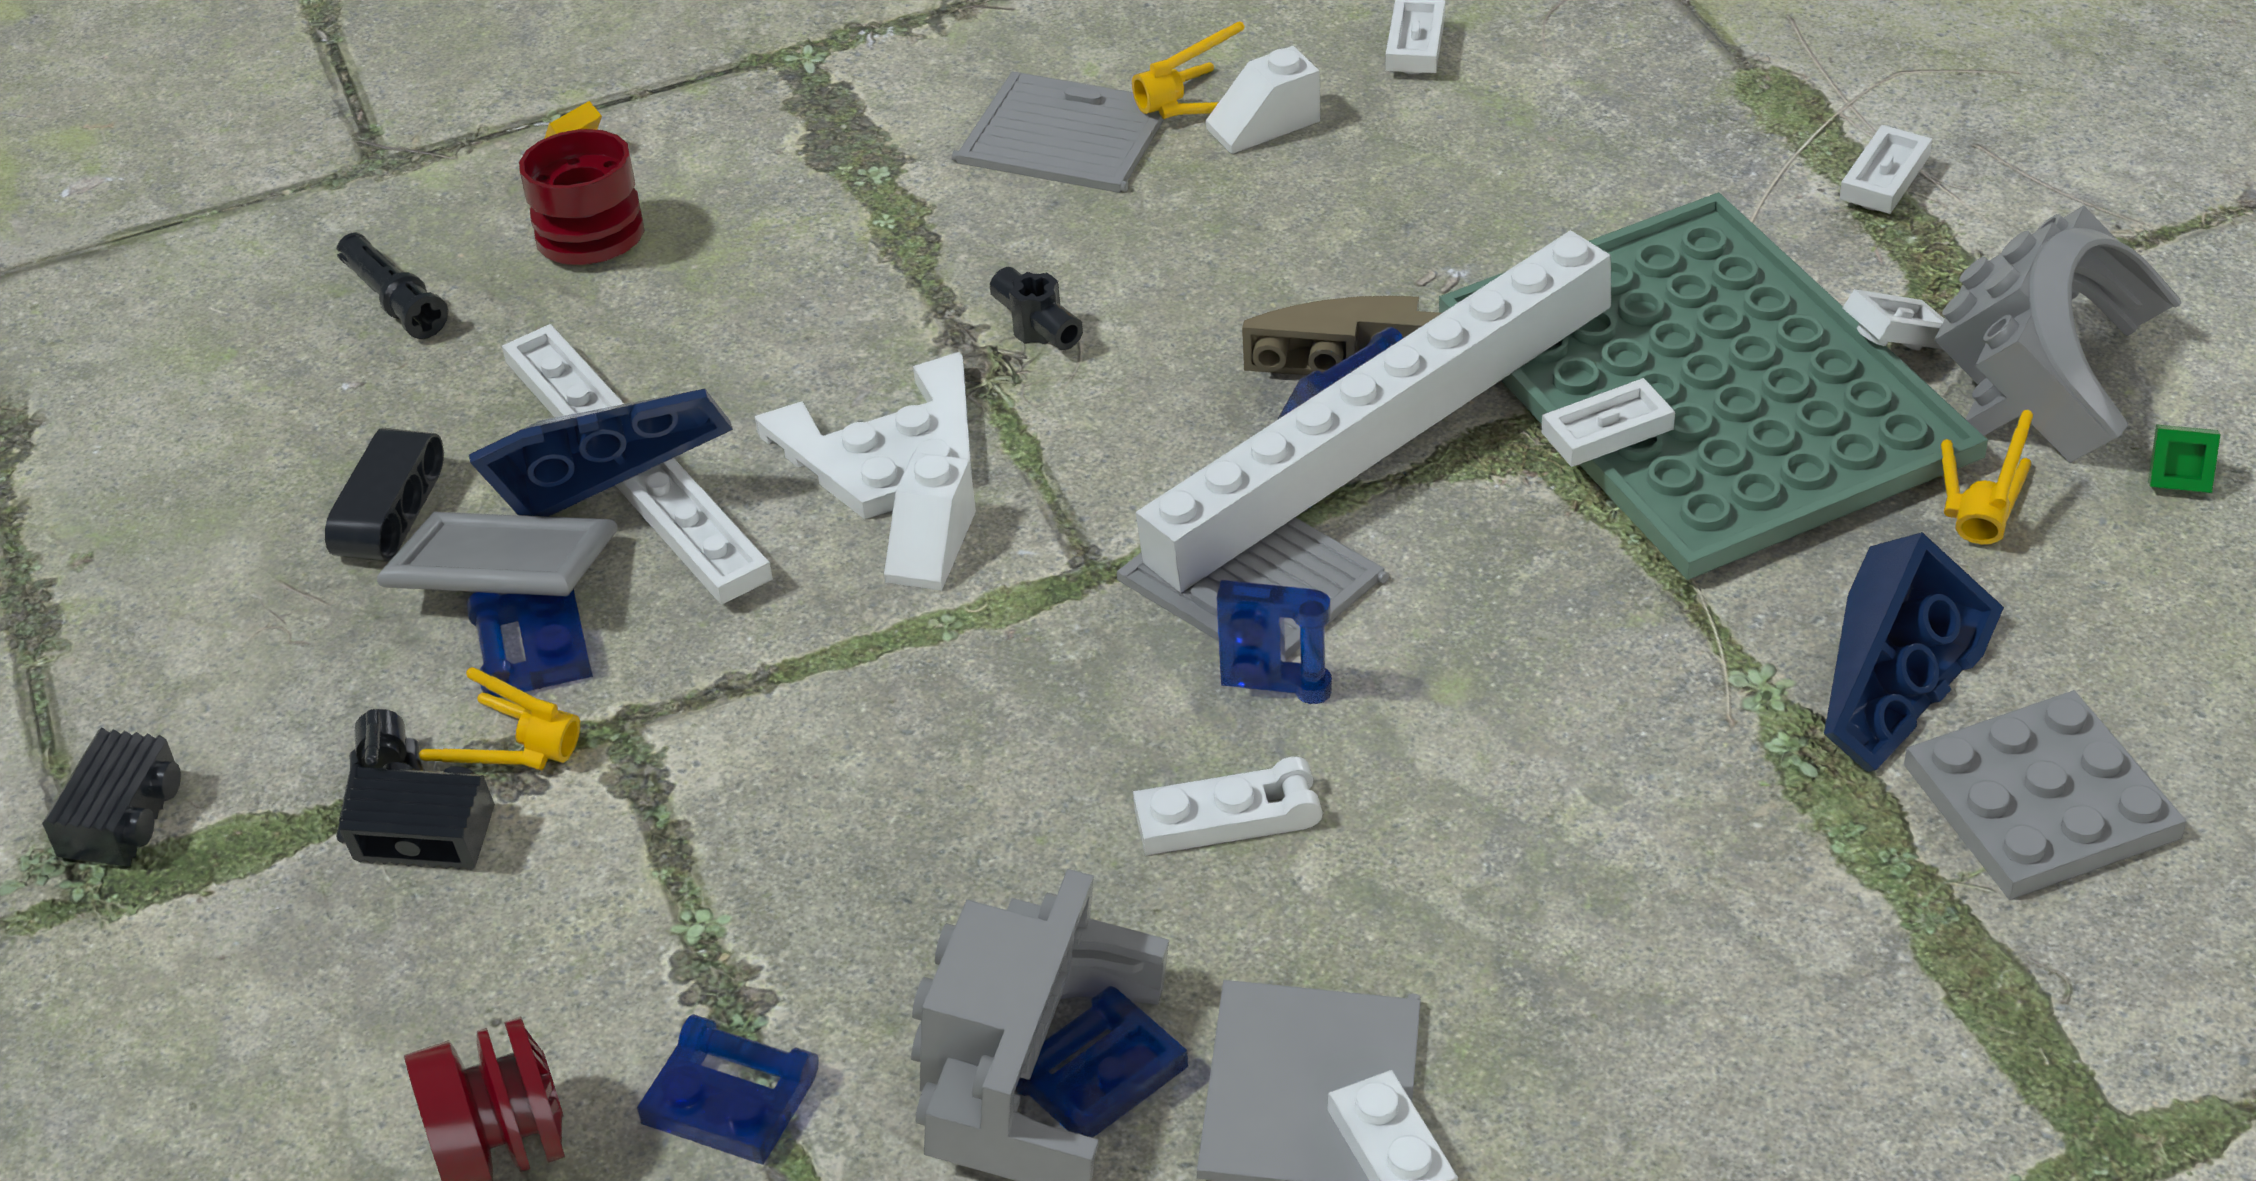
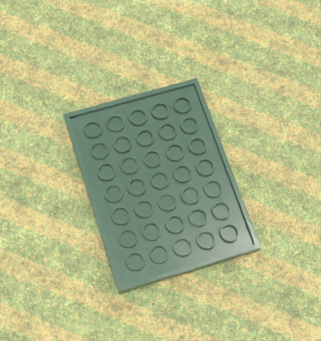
(1769, 384)

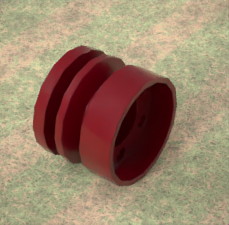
(582, 196)
(485, 1104)

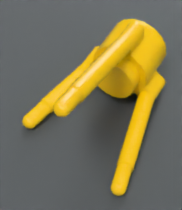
(1164, 85)
(1987, 504)
(540, 728)

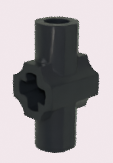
(1036, 308)

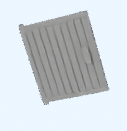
(1061, 133)
(1287, 557)
(1273, 1074)

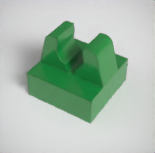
(2184, 458)

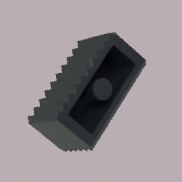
(113, 798)
(417, 816)

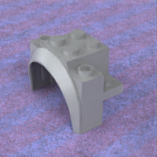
(2019, 332)
(991, 1016)

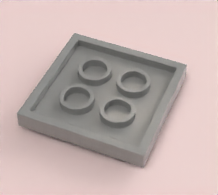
(2043, 794)

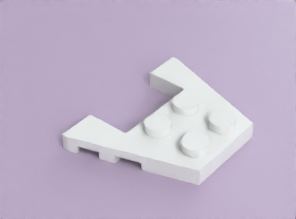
(870, 457)

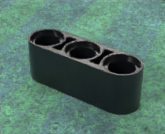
(384, 494)

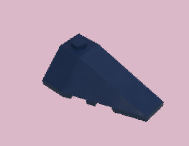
(593, 450)
(1902, 642)

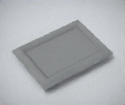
(498, 553)

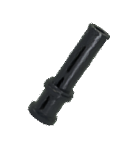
(400, 293)

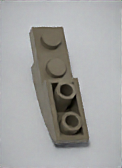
(1324, 331)

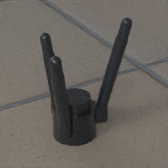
(378, 741)

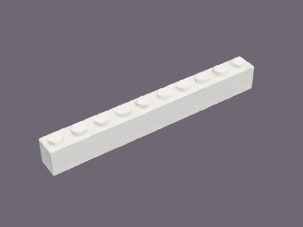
(1372, 411)

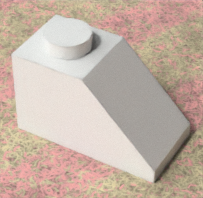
(1267, 101)
(929, 520)

